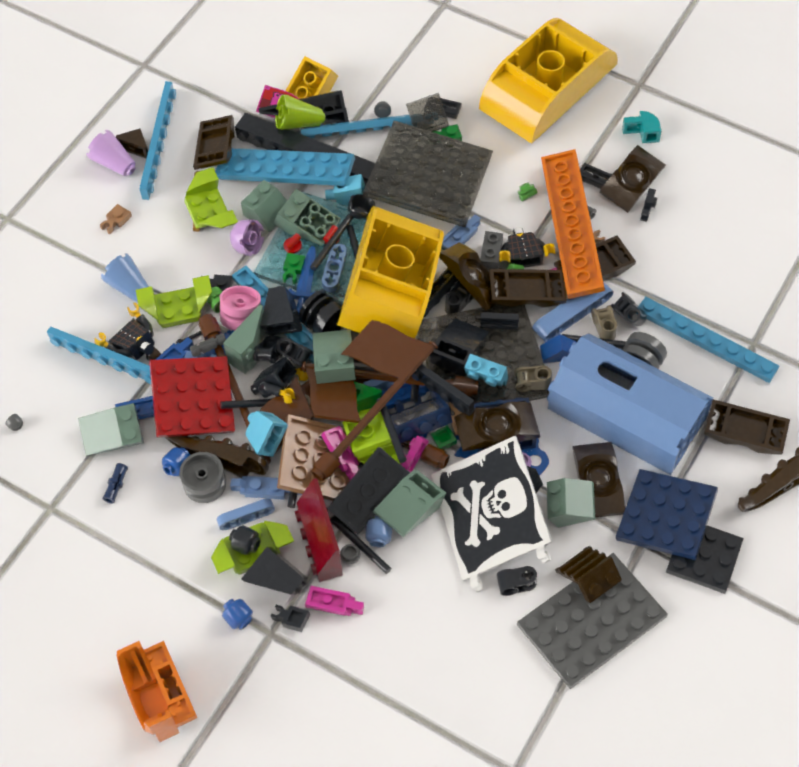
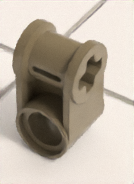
(605, 322)
(532, 378)

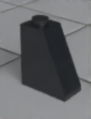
(280, 312)
(276, 573)

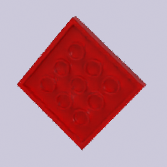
(189, 396)

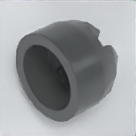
(14, 422)

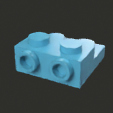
(491, 372)

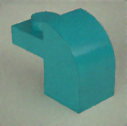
(645, 124)

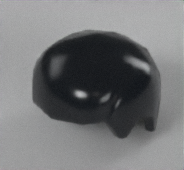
(360, 206)

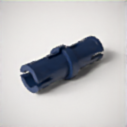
(115, 483)

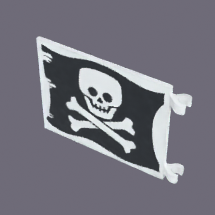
(492, 510)

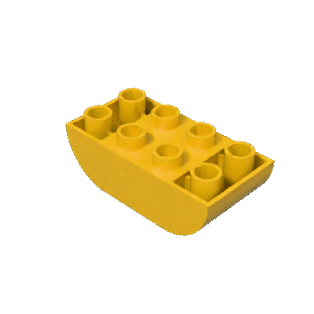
(545, 78)
(392, 273)

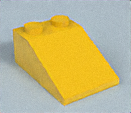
(311, 79)

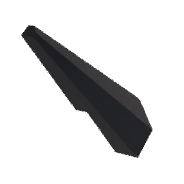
(331, 104)

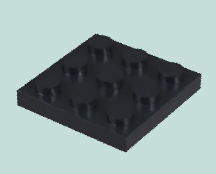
(713, 563)

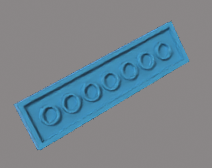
(287, 167)

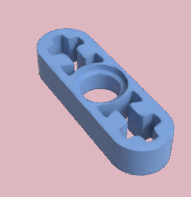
(335, 274)
(245, 514)

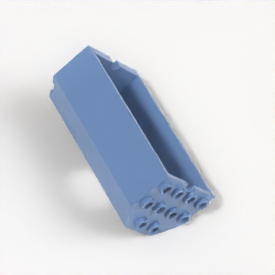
(648, 421)

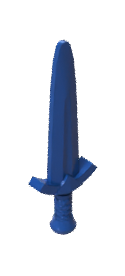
(304, 286)

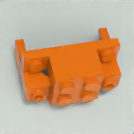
(155, 689)

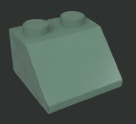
(263, 205)
(570, 501)

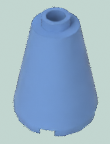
(124, 276)

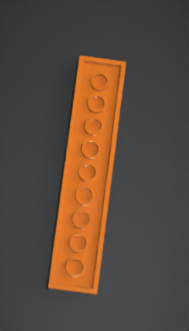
(572, 224)

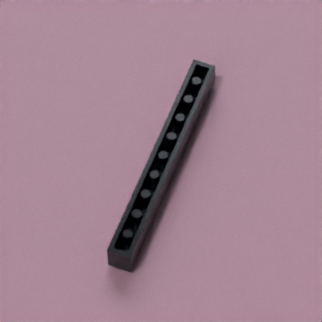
(268, 136)

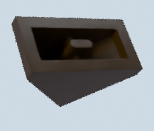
(134, 142)

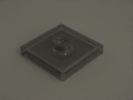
(428, 113)

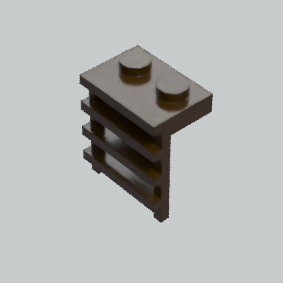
(591, 572)

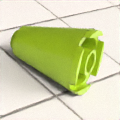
(297, 114)

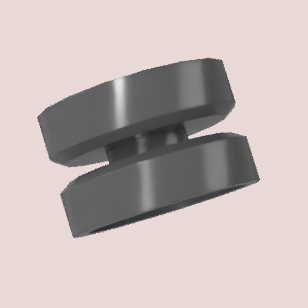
(646, 348)
(203, 477)

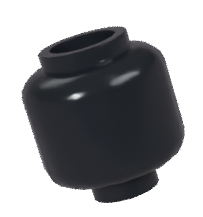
(244, 540)

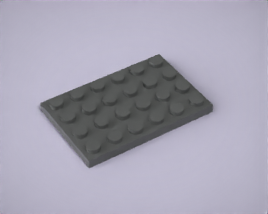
(584, 635)

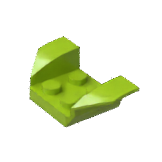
(206, 203)
(176, 306)
(370, 438)
(271, 535)

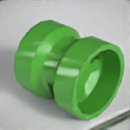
(214, 299)

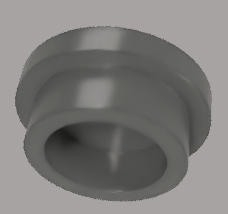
(382, 109)
(350, 554)

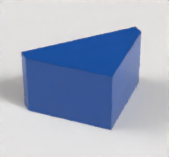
(556, 349)

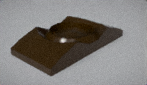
(214, 142)
(632, 178)
(612, 256)
(470, 272)
(527, 286)
(493, 425)
(747, 428)
(599, 464)

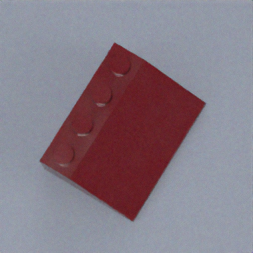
(318, 533)

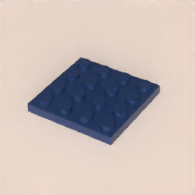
(667, 514)

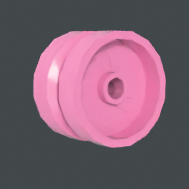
(237, 305)

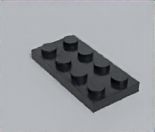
(367, 490)

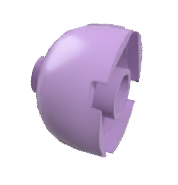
(246, 237)

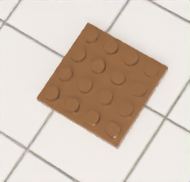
(300, 451)

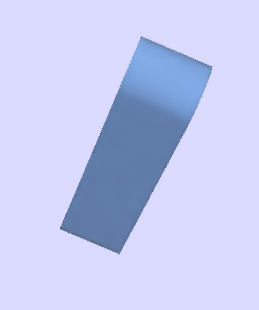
(569, 313)

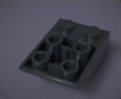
(456, 345)

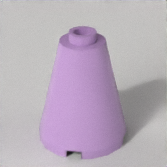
(110, 153)

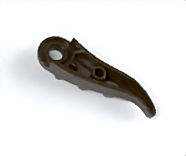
(234, 458)
(772, 485)

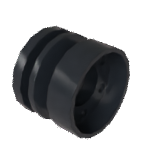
(321, 312)

